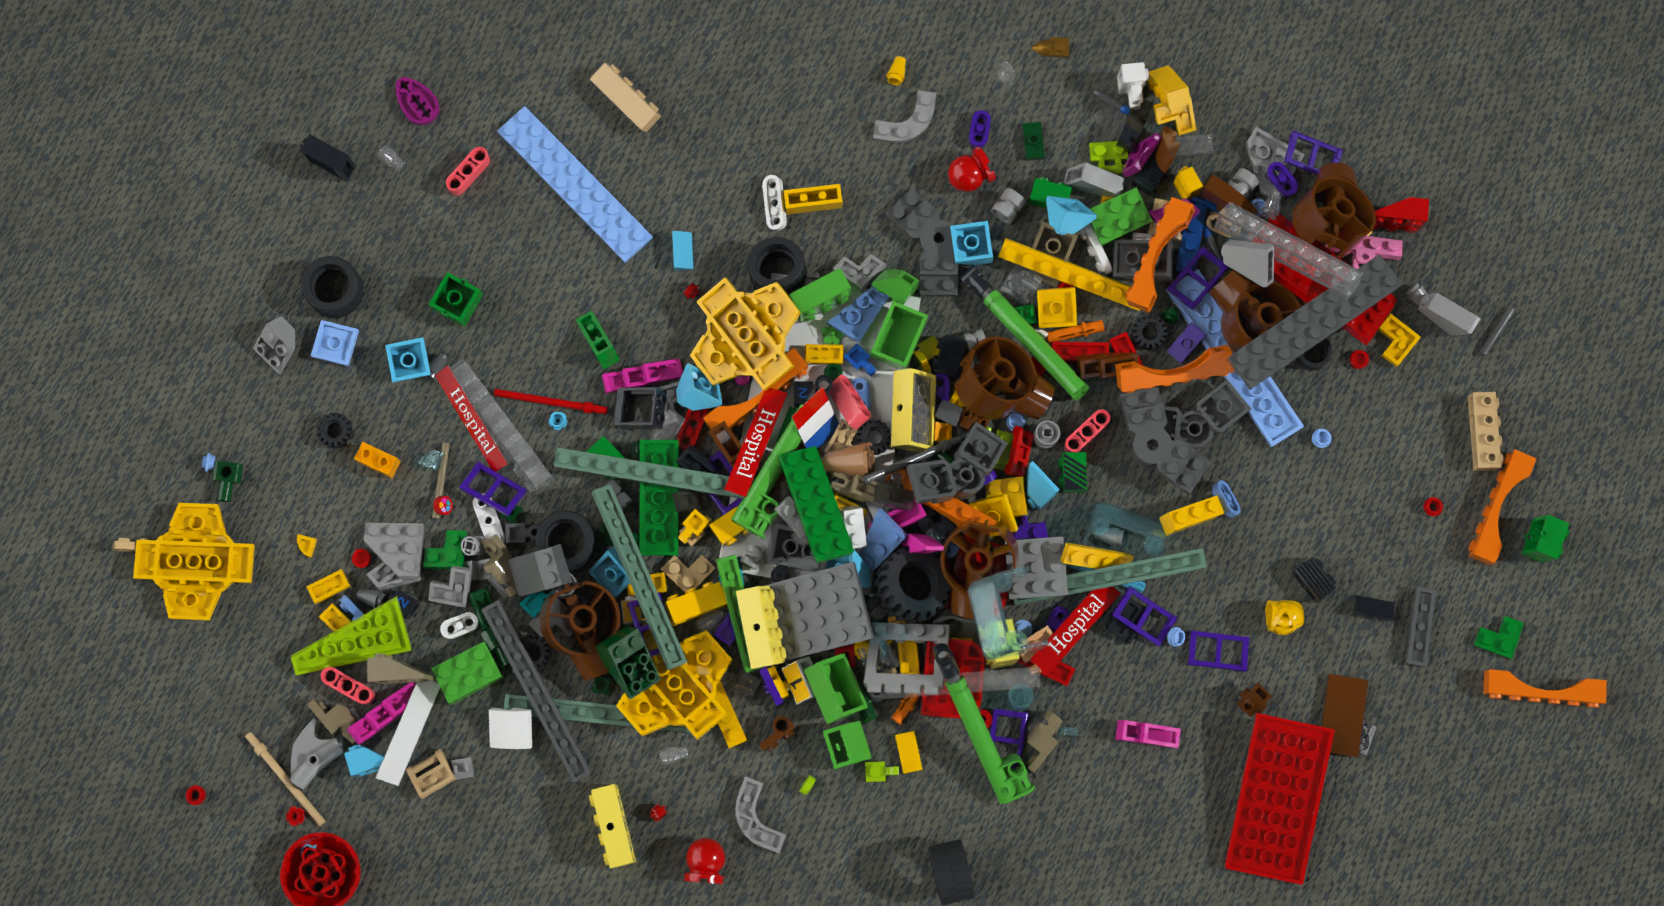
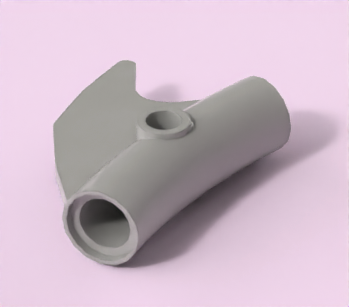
(306, 749)

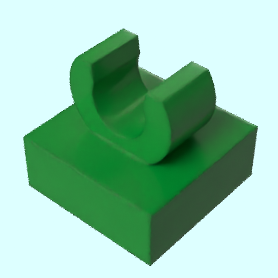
(1027, 313)

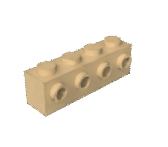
(625, 96)
(1485, 431)

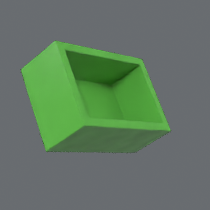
(1120, 217)
(821, 294)
(898, 336)
(467, 673)
(835, 688)

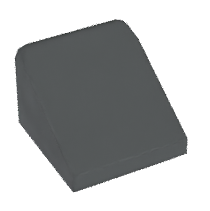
(949, 413)

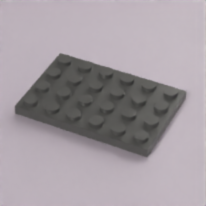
(821, 611)

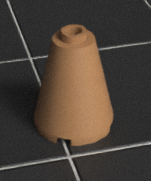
(850, 460)

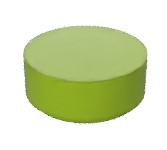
(807, 785)

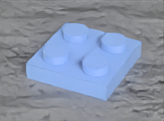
(334, 343)

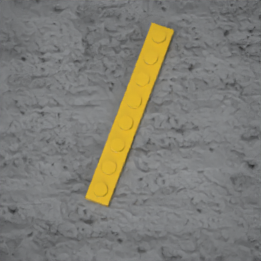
(1065, 271)

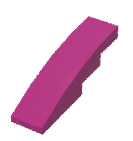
(643, 375)
(921, 543)
(382, 715)

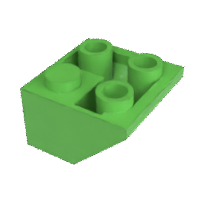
(896, 284)

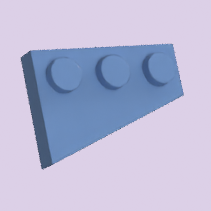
(860, 315)
(881, 540)

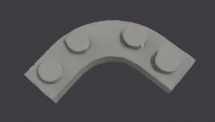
(913, 126)
(748, 819)

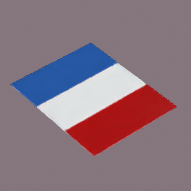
(816, 420)

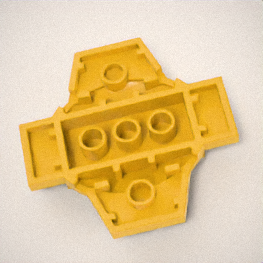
(745, 334)
(194, 561)
(684, 693)

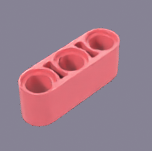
(469, 162)
(849, 402)
(1090, 424)
(338, 684)

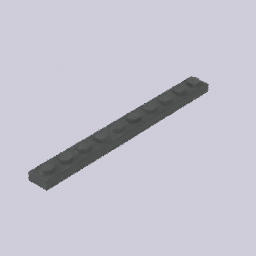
(536, 691)

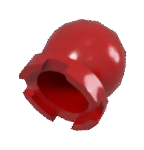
(968, 172)
(705, 860)

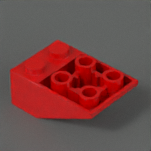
(1406, 214)

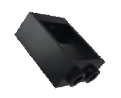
(327, 157)
(625, 399)

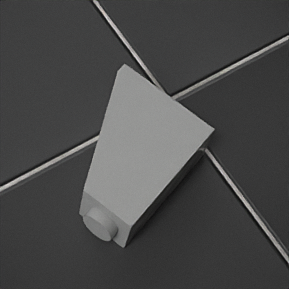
(1094, 180)
(1251, 260)
(1448, 315)

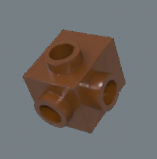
(968, 419)
(1254, 699)

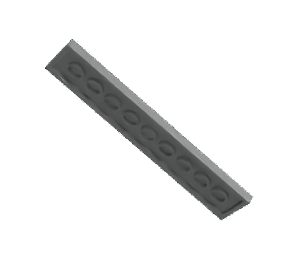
(1312, 324)

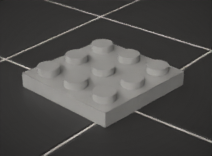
(1046, 572)

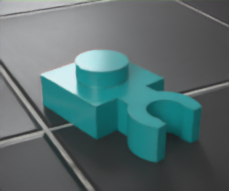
(533, 602)

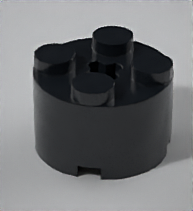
(926, 523)

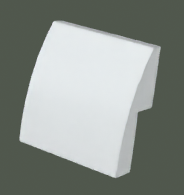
(510, 728)

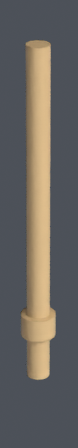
(261, 749)

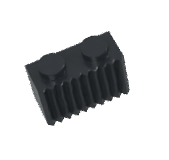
(1150, 176)
(948, 356)
(1314, 579)

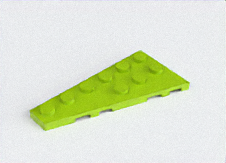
(370, 634)

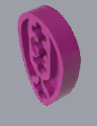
(426, 98)

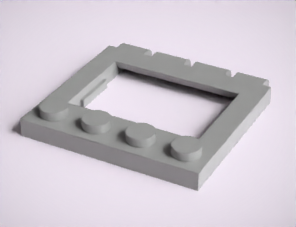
(910, 682)

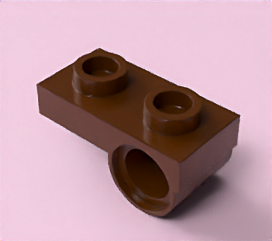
(771, 742)

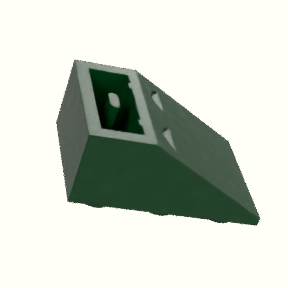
(629, 661)

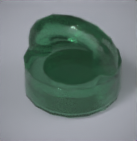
(634, 450)

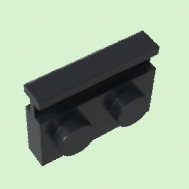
(1132, 612)

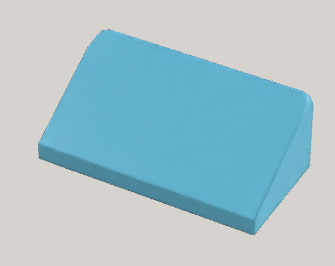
(682, 250)

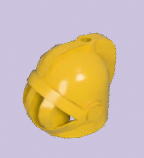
(1283, 616)

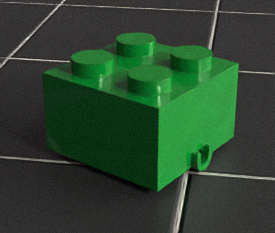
(456, 299)
(1545, 538)

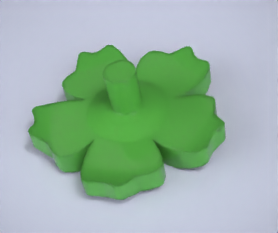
(831, 335)

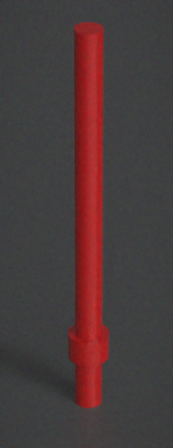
(586, 407)

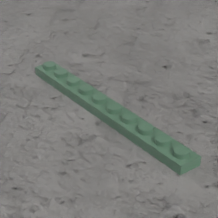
(642, 472)
(1130, 573)
(639, 577)
(581, 712)

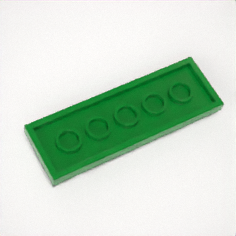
(816, 504)
(657, 509)

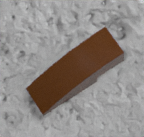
(1166, 148)
(1222, 193)
(1102, 364)
(726, 442)

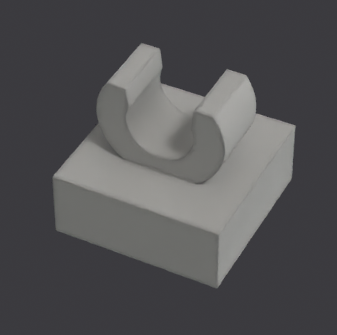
(463, 768)

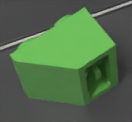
(847, 744)

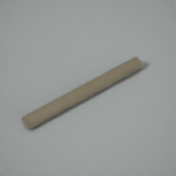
(441, 474)

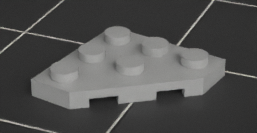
(1263, 151)
(397, 546)

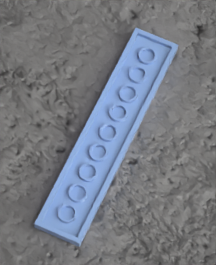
(575, 184)
(1267, 404)

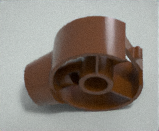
(1346, 210)
(1236, 294)
(1002, 369)
(975, 571)
(589, 662)

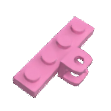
(1373, 246)

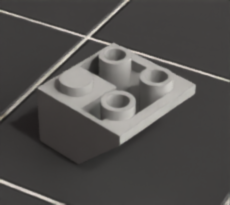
(276, 343)

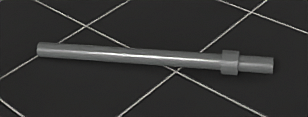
(942, 446)

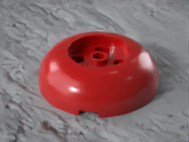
(300, 886)

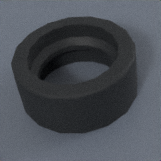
(1318, 365)

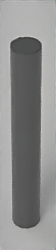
(1497, 330)

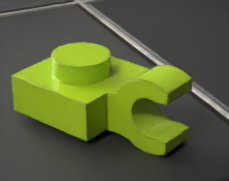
(877, 771)

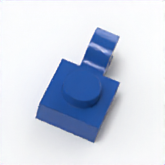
(858, 358)

